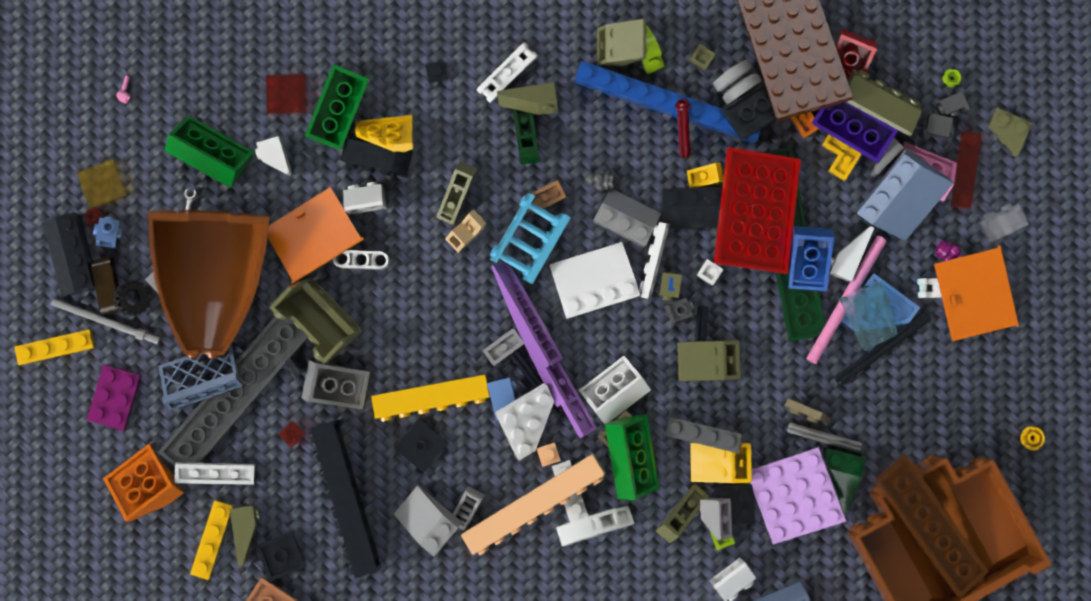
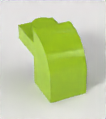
(653, 56)

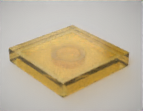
(101, 184)

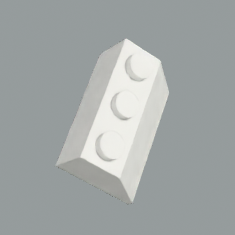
(614, 390)

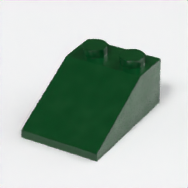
(845, 474)

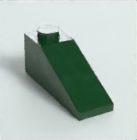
(526, 137)

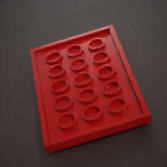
(757, 211)

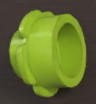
(956, 78)

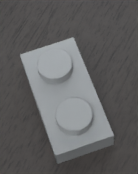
(503, 347)

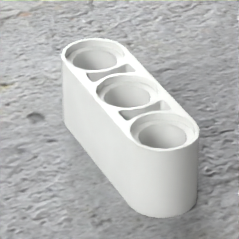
(370, 264)

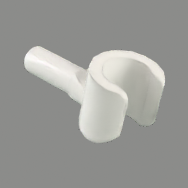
(190, 199)

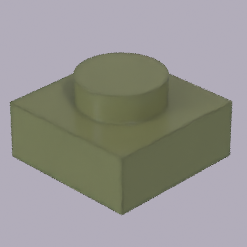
(702, 57)

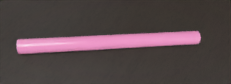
(839, 312)

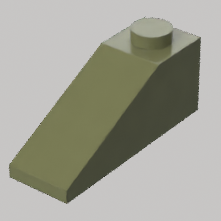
(532, 99)
(456, 192)
(681, 514)
(244, 525)

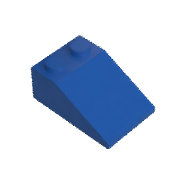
(810, 258)

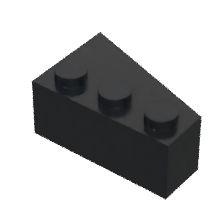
(375, 158)

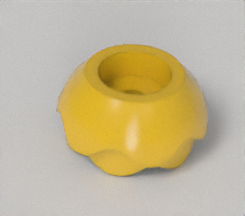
(1037, 442)

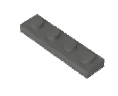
(704, 435)

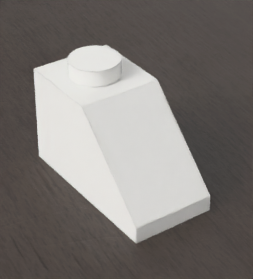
(273, 154)

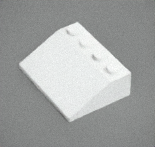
(594, 280)

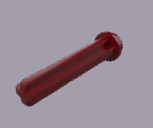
(683, 127)

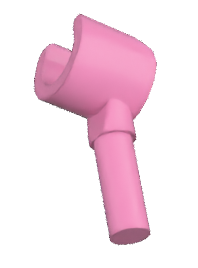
(121, 94)

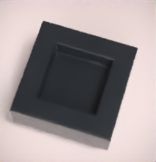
(436, 72)
(297, 364)

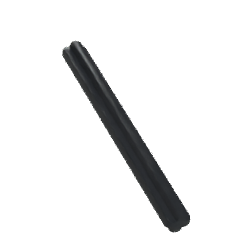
(882, 349)

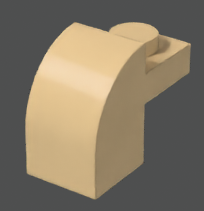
(466, 231)

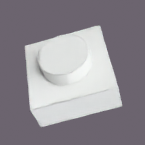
(709, 272)

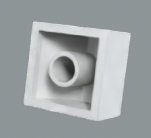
(364, 199)
(733, 579)

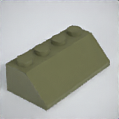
(883, 102)

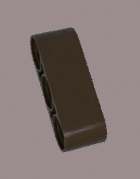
(105, 283)

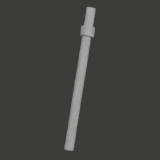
(139, 334)

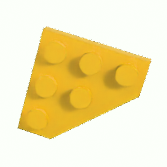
(388, 132)

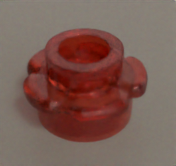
(94, 211)

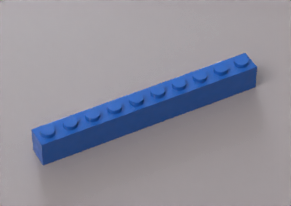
(654, 98)

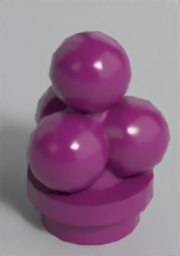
(946, 251)

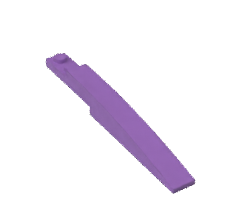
(542, 349)

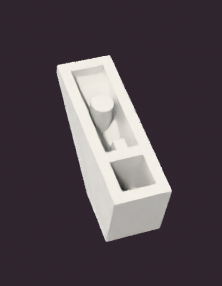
(847, 260)

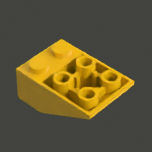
(719, 465)

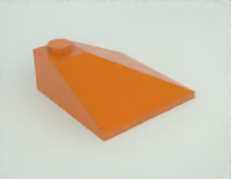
(142, 484)

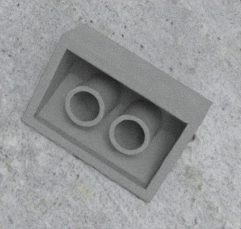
(627, 217)

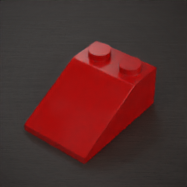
(854, 51)

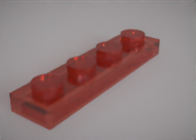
(966, 170)

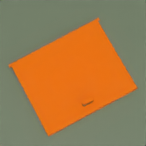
(312, 234)
(977, 292)

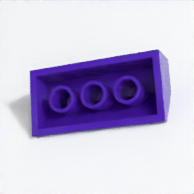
(856, 129)

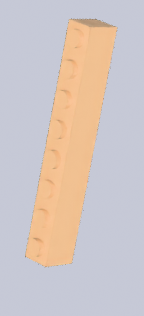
(532, 504)

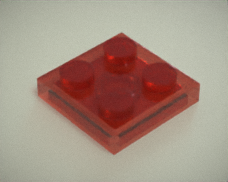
(286, 94)

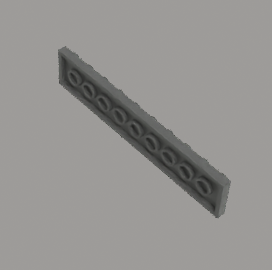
(220, 412)

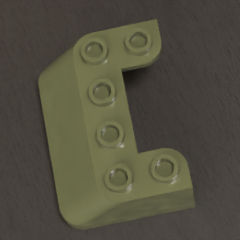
(318, 317)

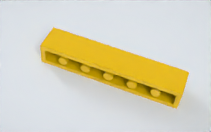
(430, 396)

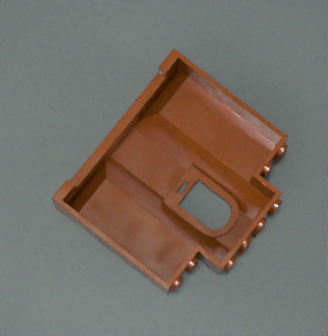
(984, 514)

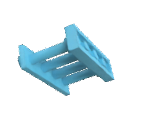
(548, 238)

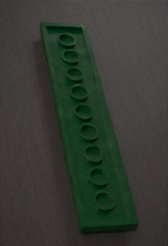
(800, 307)

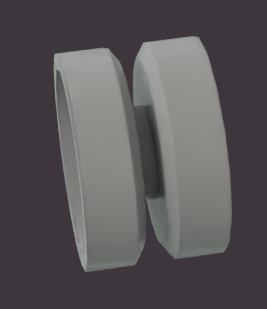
(736, 81)

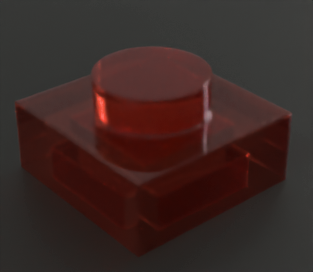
(292, 434)

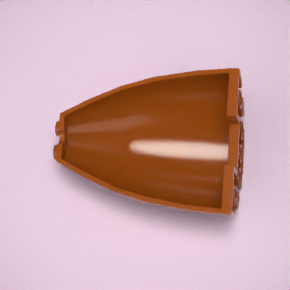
(206, 273)

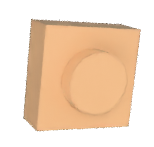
(548, 454)

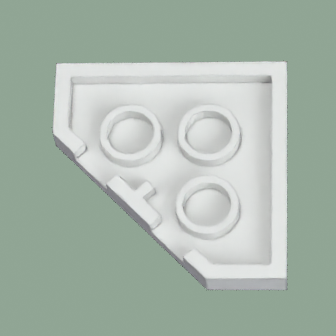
(525, 420)

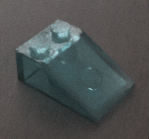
(870, 314)

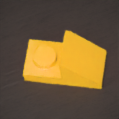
(705, 176)

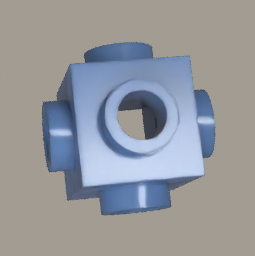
(107, 232)

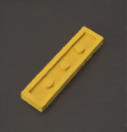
(54, 347)
(211, 540)

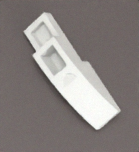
(595, 525)

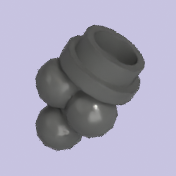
(602, 180)

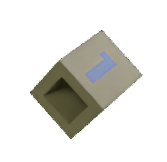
(670, 286)

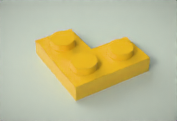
(845, 158)

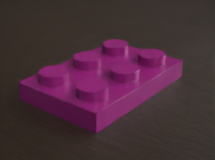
(114, 397)

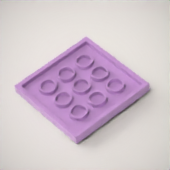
(796, 495)

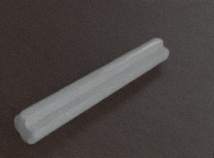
(824, 437)

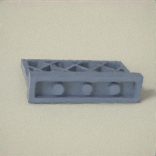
(200, 390)

